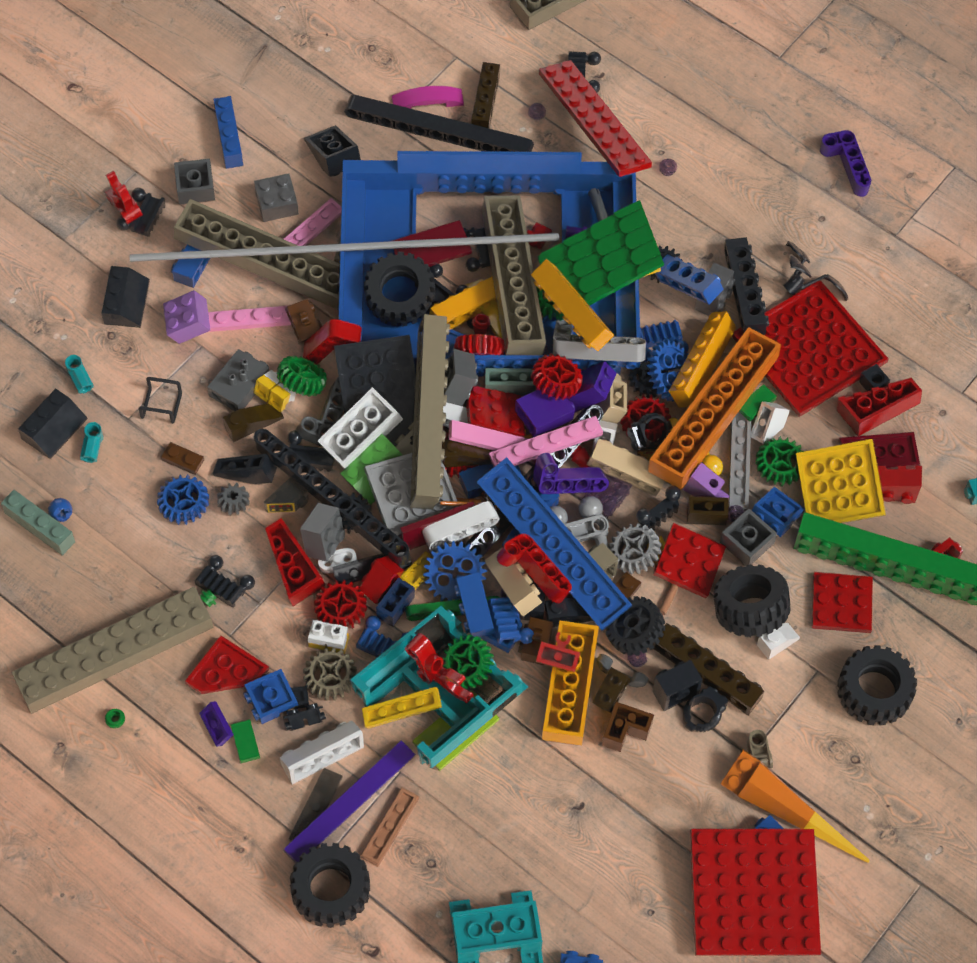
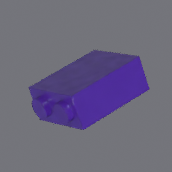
(595, 386)
(543, 413)

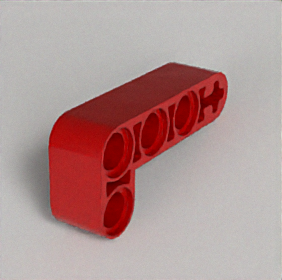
(331, 334)
(537, 565)

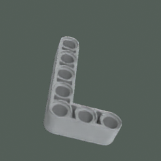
(616, 349)

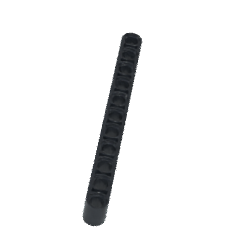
(435, 126)
(339, 500)
(494, 532)

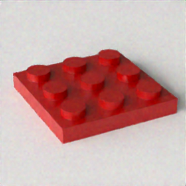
(494, 411)
(689, 560)
(842, 602)

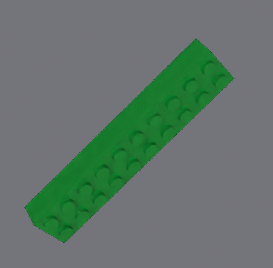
(888, 558)

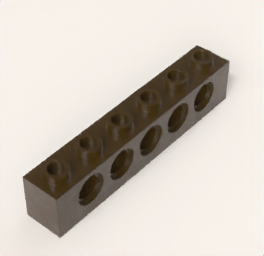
(744, 701)

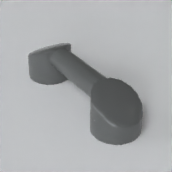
(637, 680)

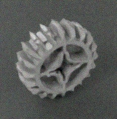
(637, 538)

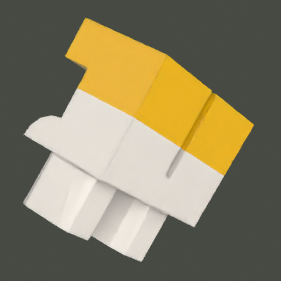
(270, 390)
(328, 635)

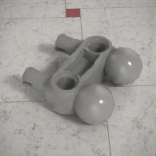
(583, 530)

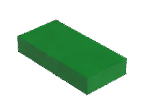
(752, 405)
(245, 741)

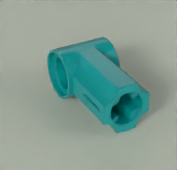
(79, 374)
(91, 444)

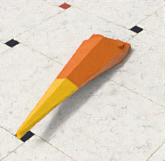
(761, 787)

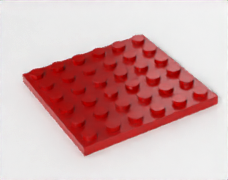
(819, 348)
(755, 892)

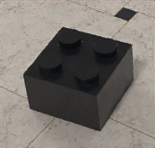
(677, 684)

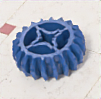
(178, 491)

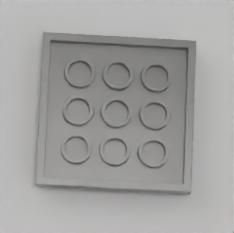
(392, 489)

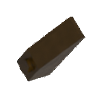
(249, 420)
(463, 454)

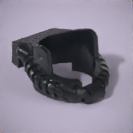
(637, 432)
(708, 696)

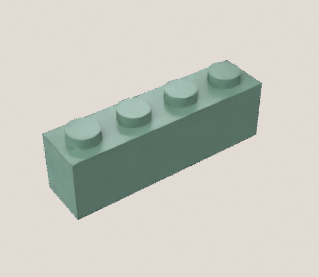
(510, 380)
(38, 522)

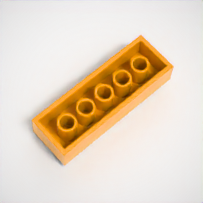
(569, 690)

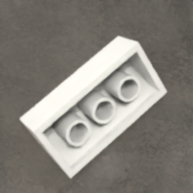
(360, 428)
(322, 751)

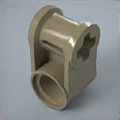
(760, 751)

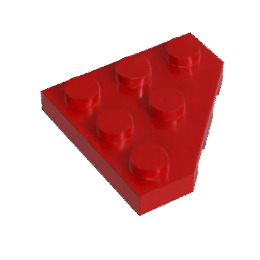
(225, 668)

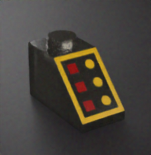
(287, 498)

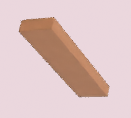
(389, 827)

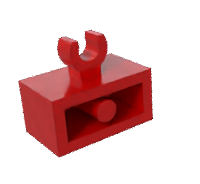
(380, 578)
(558, 655)

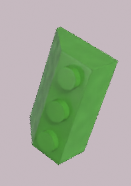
(377, 452)

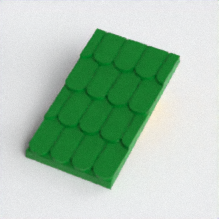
(607, 254)

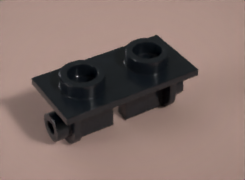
(311, 713)

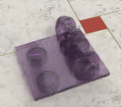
(612, 496)

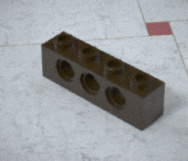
(486, 95)

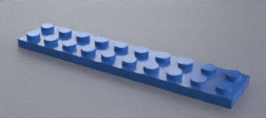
(535, 518)

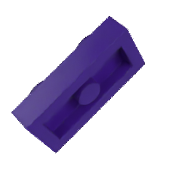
(216, 724)

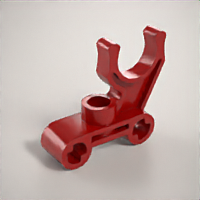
(121, 199)
(432, 668)

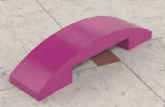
(429, 95)

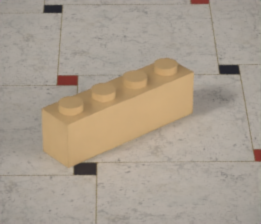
(624, 466)
(515, 584)

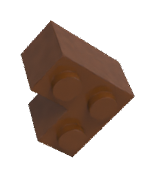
(626, 721)

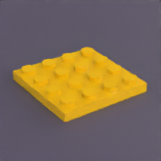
(841, 482)

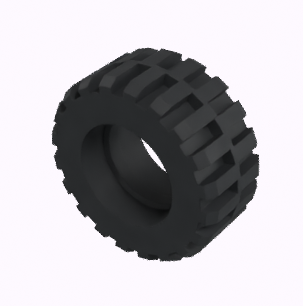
(393, 267)
(756, 617)
(887, 664)
(324, 859)

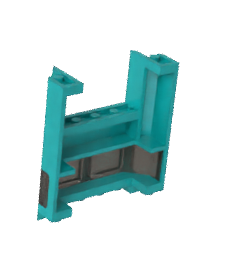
(464, 718)

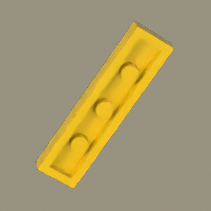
(401, 707)

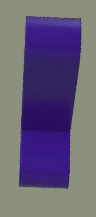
(846, 145)
(556, 480)

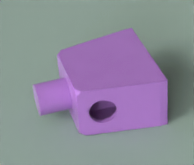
(705, 483)

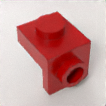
(948, 546)

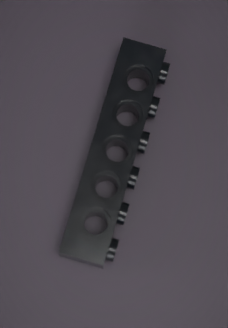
(745, 287)

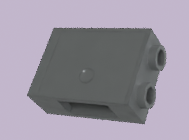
(237, 380)

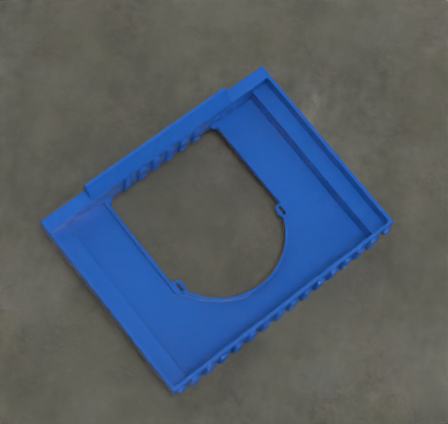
(382, 208)

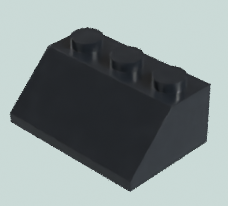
(125, 297)
(52, 424)

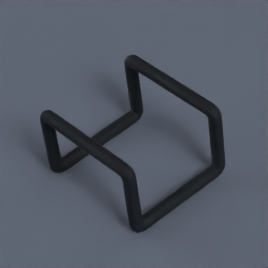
(142, 409)

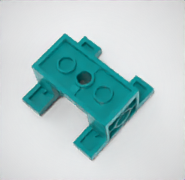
(475, 929)

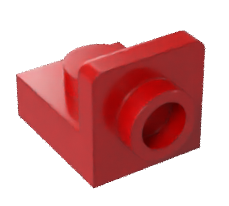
(539, 229)

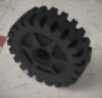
(631, 638)

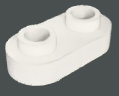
(337, 559)

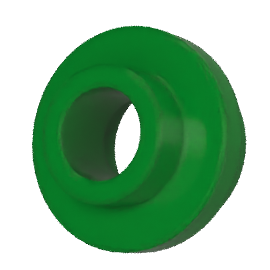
(208, 597)
(114, 713)

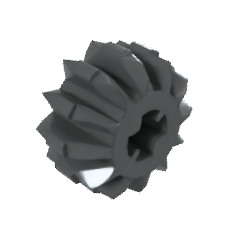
(227, 494)

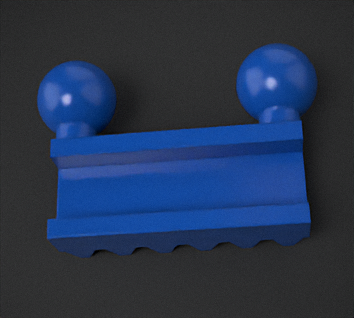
(661, 333)
(504, 622)
(371, 641)

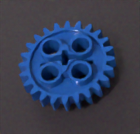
(665, 356)
(458, 554)

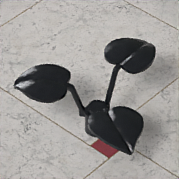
(796, 281)

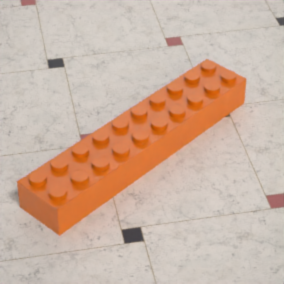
(714, 408)

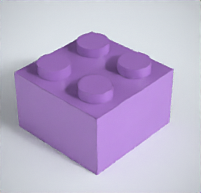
(186, 317)

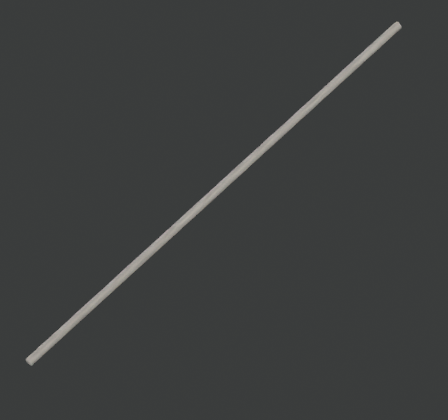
(344, 247)

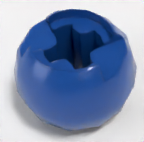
(60, 509)

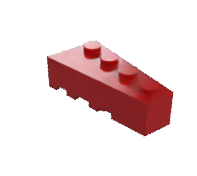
(879, 405)
(900, 483)
(295, 567)

